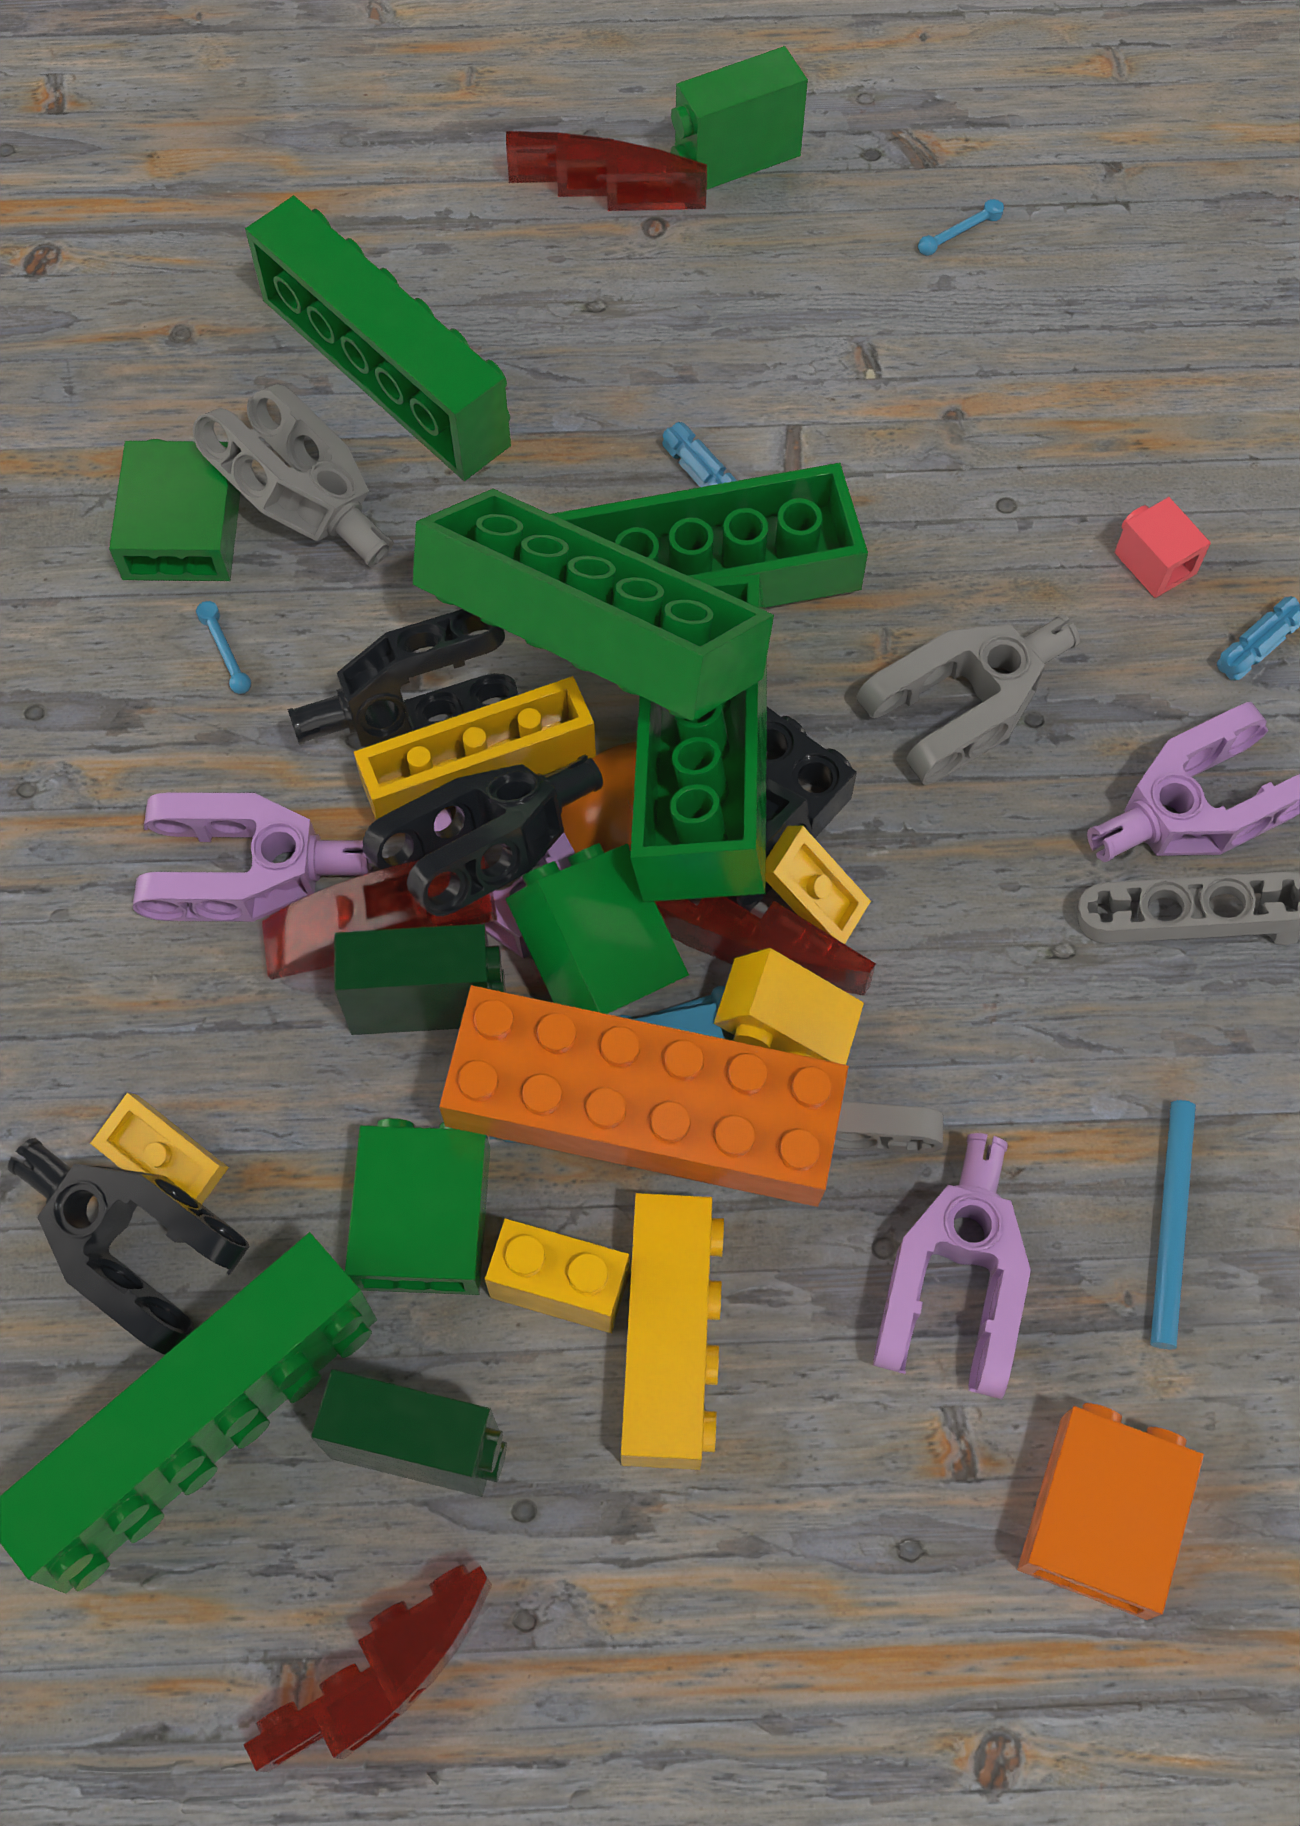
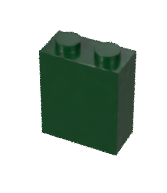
(412, 976)
(409, 1433)

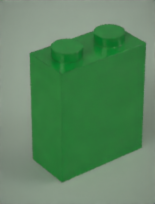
(741, 116)
(173, 514)
(594, 931)
(418, 1209)

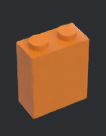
(1112, 1511)

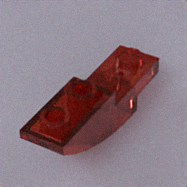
(303, 933)
(404, 1658)

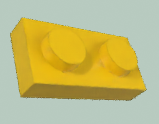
(814, 884)
(147, 1142)

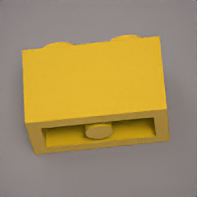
(787, 1008)
(558, 1275)

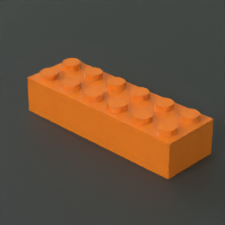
(644, 1096)

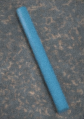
(1173, 1225)

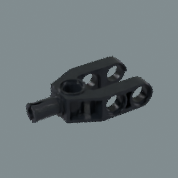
(372, 681)
(492, 808)
(84, 1247)

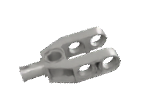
(309, 496)
(971, 655)

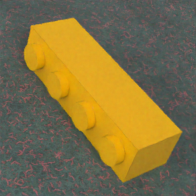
(532, 729)
(668, 1333)

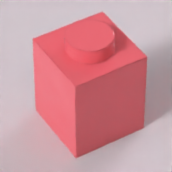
(1161, 546)

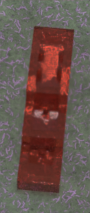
(625, 172)
(730, 931)

